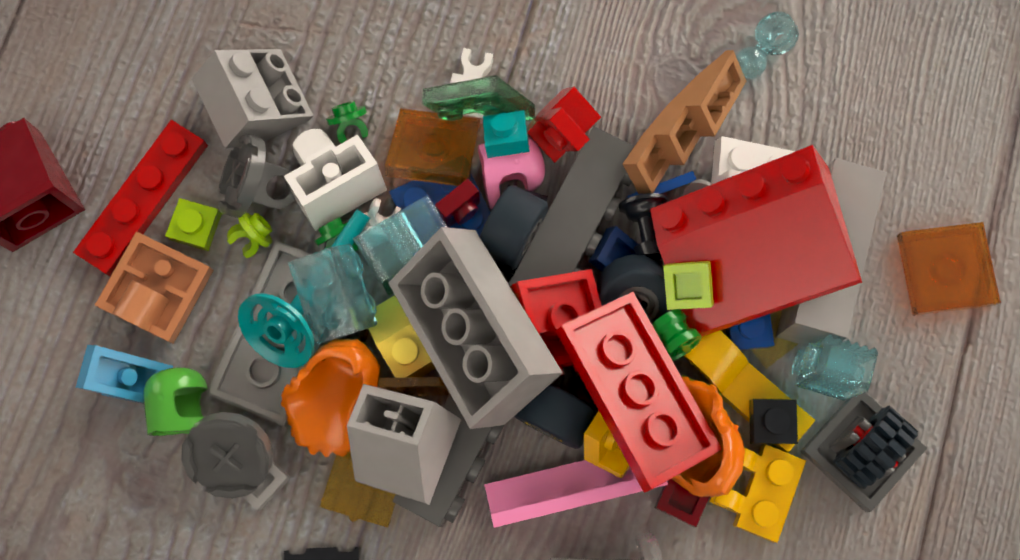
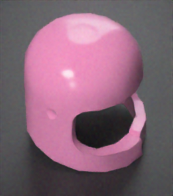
(526, 167)

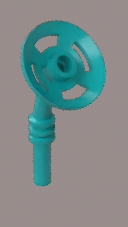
(289, 317)

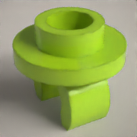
(255, 229)

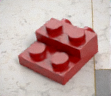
(556, 301)

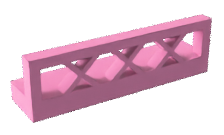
(555, 491)

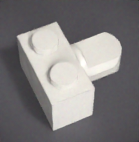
(332, 176)

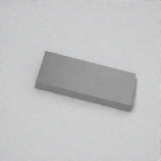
(244, 375)

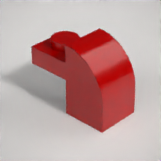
(563, 124)

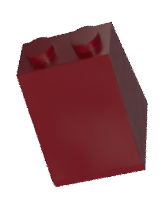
(32, 187)

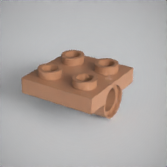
(154, 287)

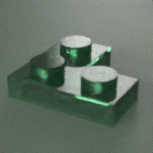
(480, 95)

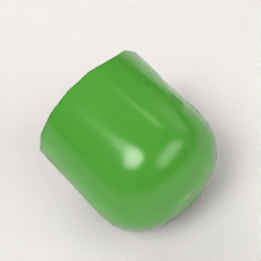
(173, 401)

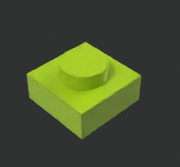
(193, 224)
(688, 285)

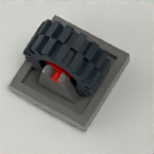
(865, 449)

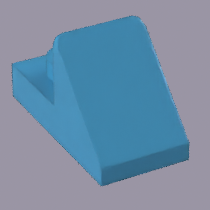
(116, 373)

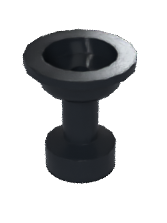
(638, 210)

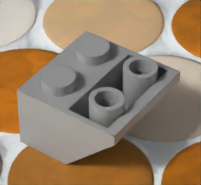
(250, 94)
(400, 442)

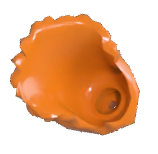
(325, 394)
(720, 471)

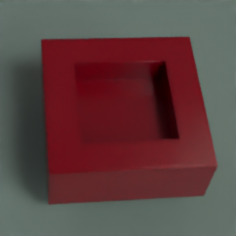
(459, 204)
(681, 504)

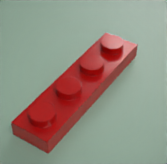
(141, 196)

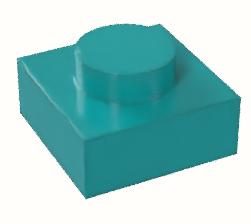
(505, 134)

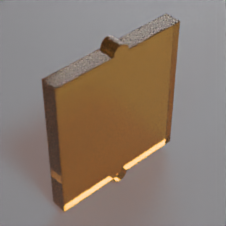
(415, 386)

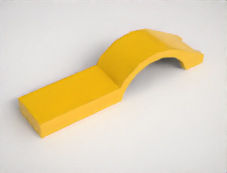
(738, 379)

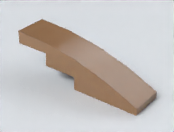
(690, 115)

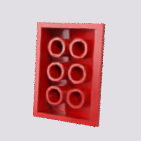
(768, 236)

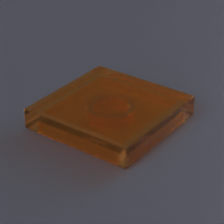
(432, 148)
(948, 268)

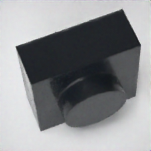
(773, 421)

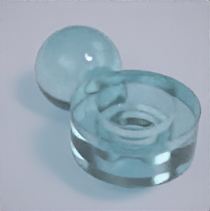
(753, 59)

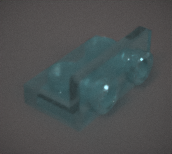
(333, 293)

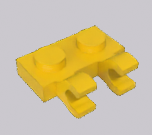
(767, 494)

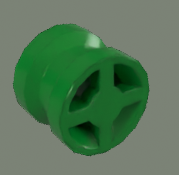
(676, 334)

